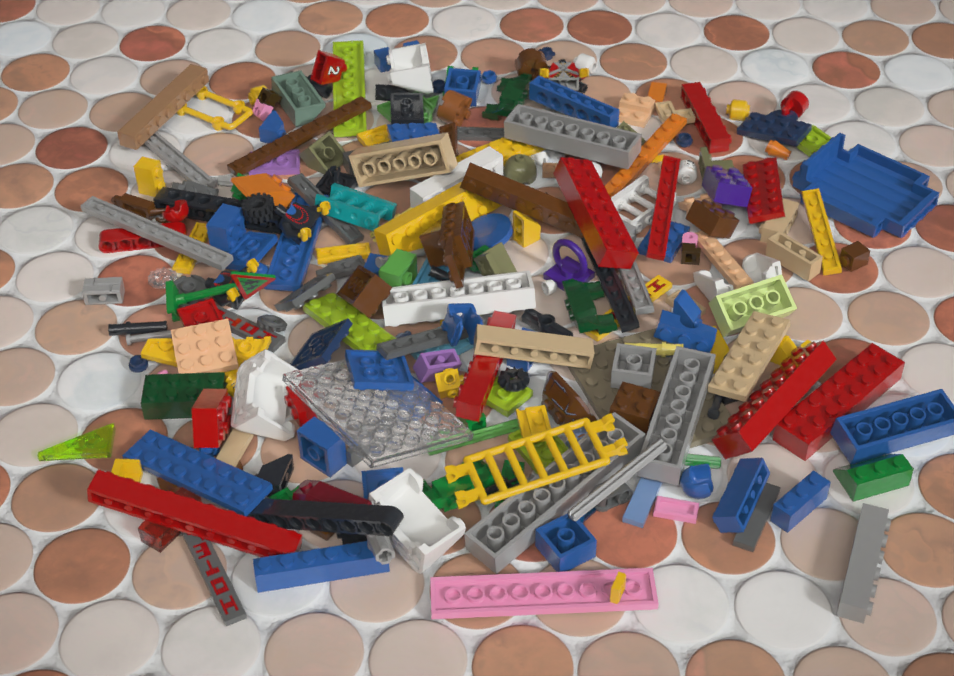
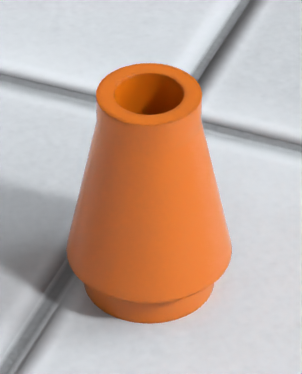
(776, 149)

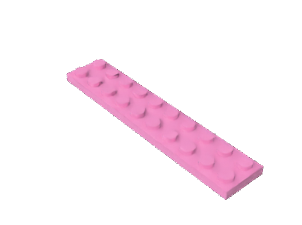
(540, 593)

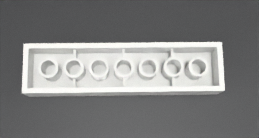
(487, 293)

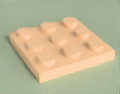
(204, 348)

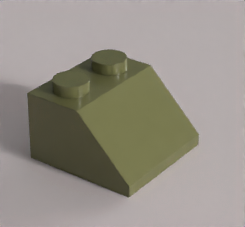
(323, 153)

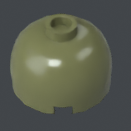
(520, 168)

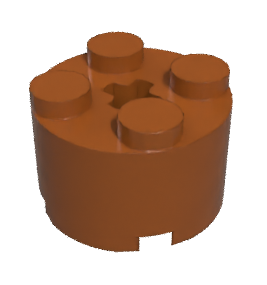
(454, 108)

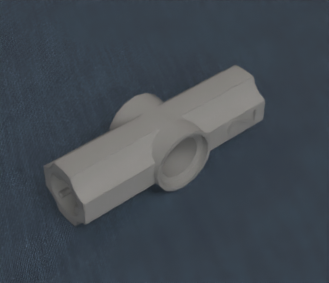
(381, 548)

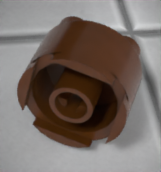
(530, 62)

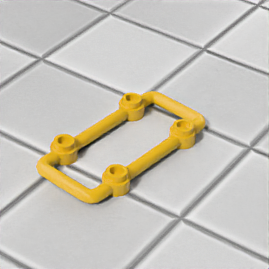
(218, 121)

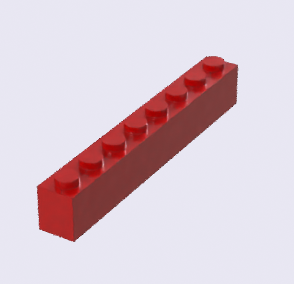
(481, 376)

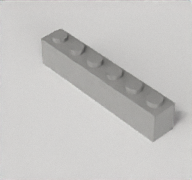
(863, 563)

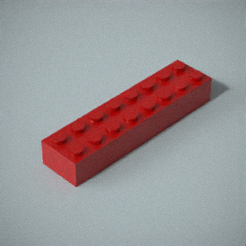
(595, 213)
(846, 392)
(773, 400)

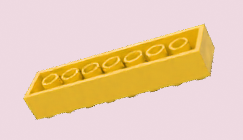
(405, 229)

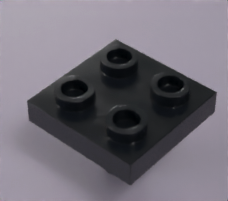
(333, 176)

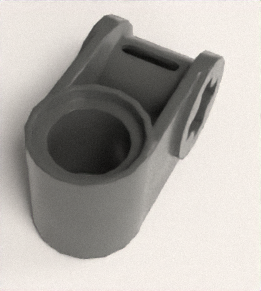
(617, 497)

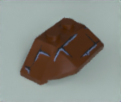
(563, 401)

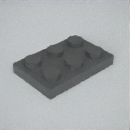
(307, 291)

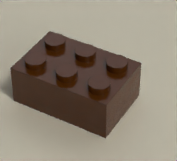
(364, 291)

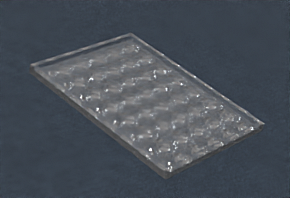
(374, 422)

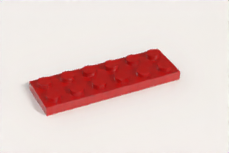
(766, 194)

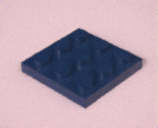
(321, 345)

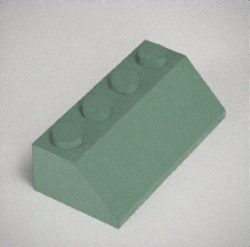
(298, 97)

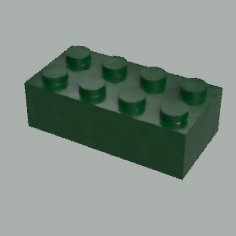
(175, 394)

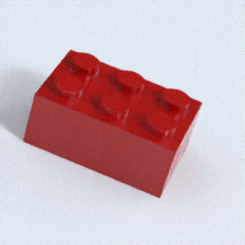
(211, 418)

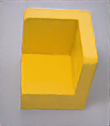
(128, 469)

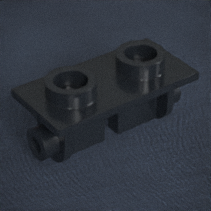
(382, 91)

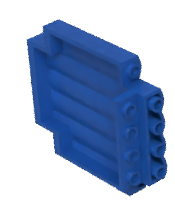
(866, 188)

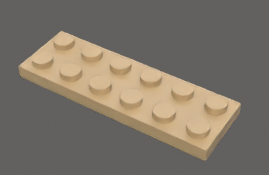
(749, 356)

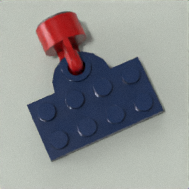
(779, 124)

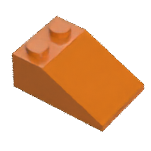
(265, 184)

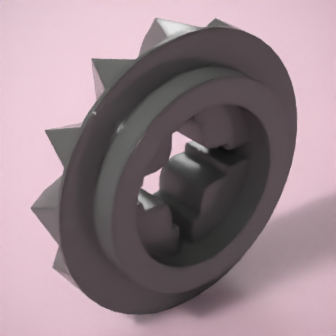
(271, 323)

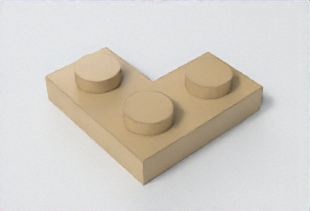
(665, 109)

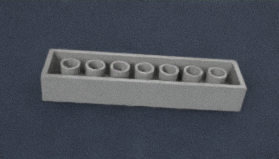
(573, 136)
(678, 413)

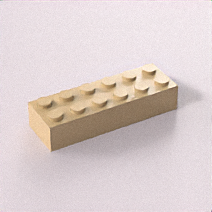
(403, 160)

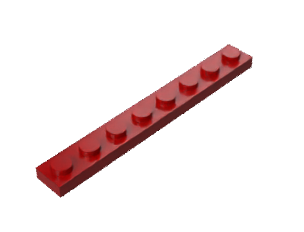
(663, 208)

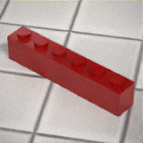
(706, 118)

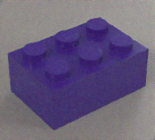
(726, 186)

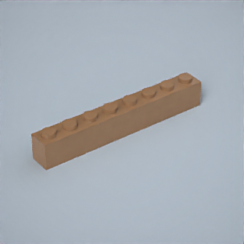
(163, 107)

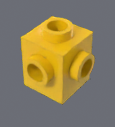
(448, 382)

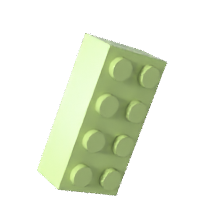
(736, 306)

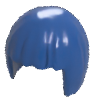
(697, 481)

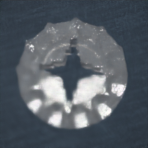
(154, 277)

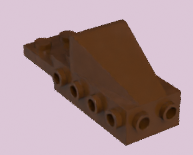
(451, 242)

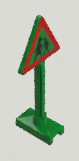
(245, 282)

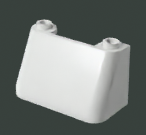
(410, 68)
(755, 265)
(260, 397)
(424, 529)

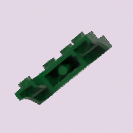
(513, 91)
(582, 308)

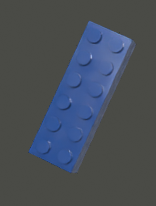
(894, 426)

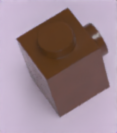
(854, 256)

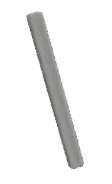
(617, 480)

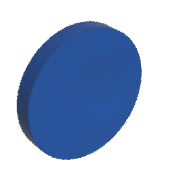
(491, 230)

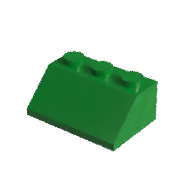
(875, 476)

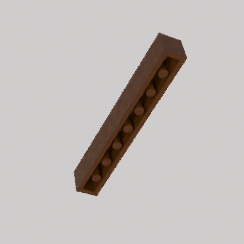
(520, 198)

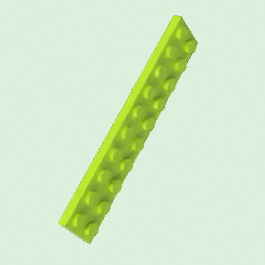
(350, 85)

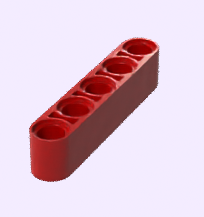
(122, 240)

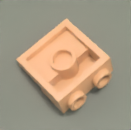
(636, 109)

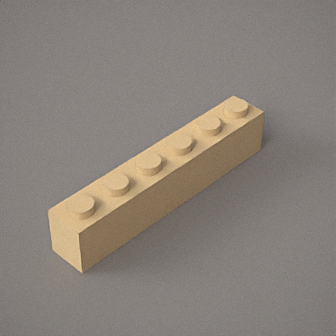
(533, 346)

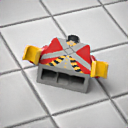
(565, 74)

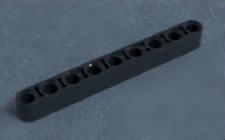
(329, 516)

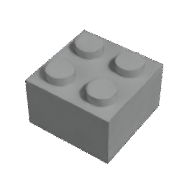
(633, 365)

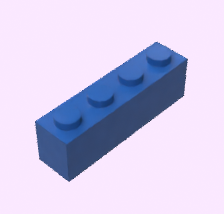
(741, 495)

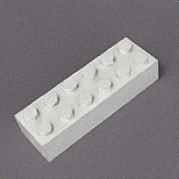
(486, 158)

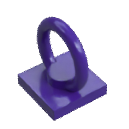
(568, 267)

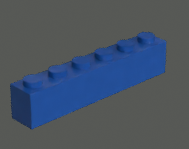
(316, 566)

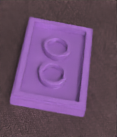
(282, 165)

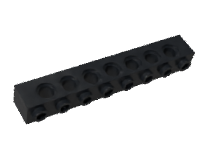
(204, 206)

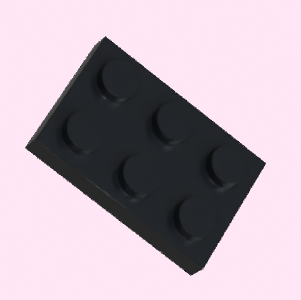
(406, 108)

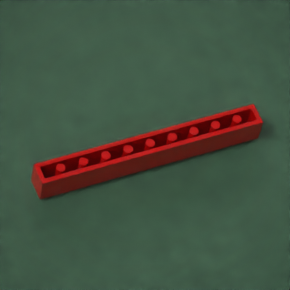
(191, 516)

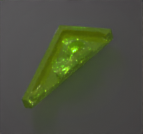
(86, 446)

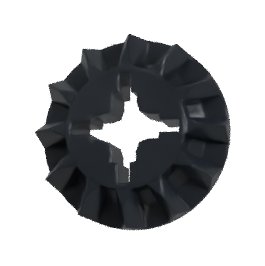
(515, 384)

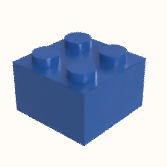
(465, 82)
(226, 227)
(321, 447)
(565, 543)

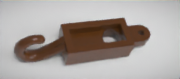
(139, 206)

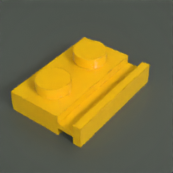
(533, 420)

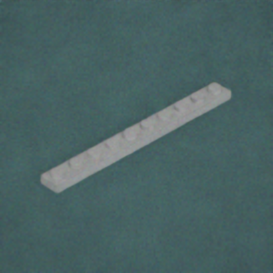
(157, 233)

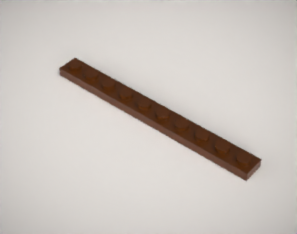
(299, 136)

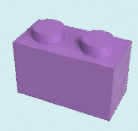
(435, 362)

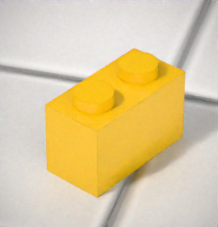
(149, 176)

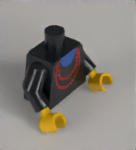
(300, 219)
(232, 297)

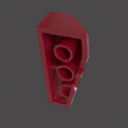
(320, 491)

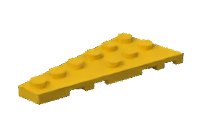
(162, 350)

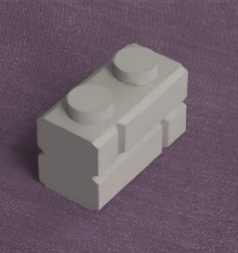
(103, 291)

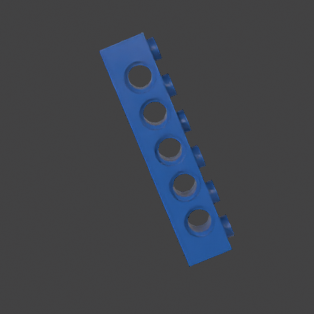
(572, 102)

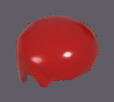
(176, 213)

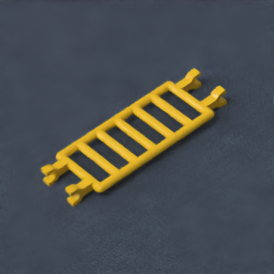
(592, 428)

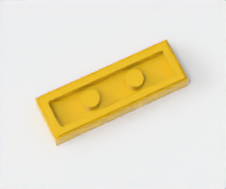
(336, 253)

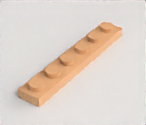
(723, 261)

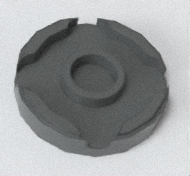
(190, 284)

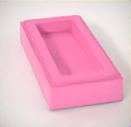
(676, 509)

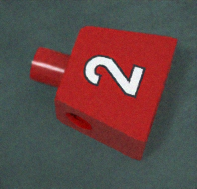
(327, 68)

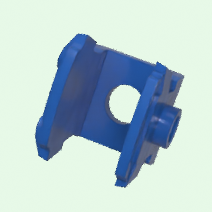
(454, 323)

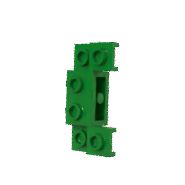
(443, 494)

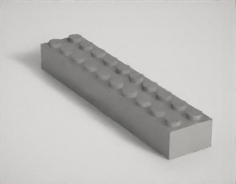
(512, 524)

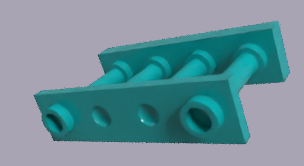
(357, 207)

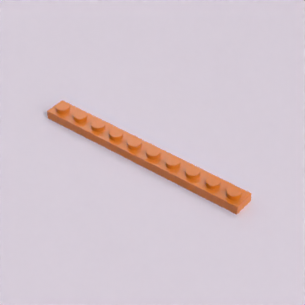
(648, 153)

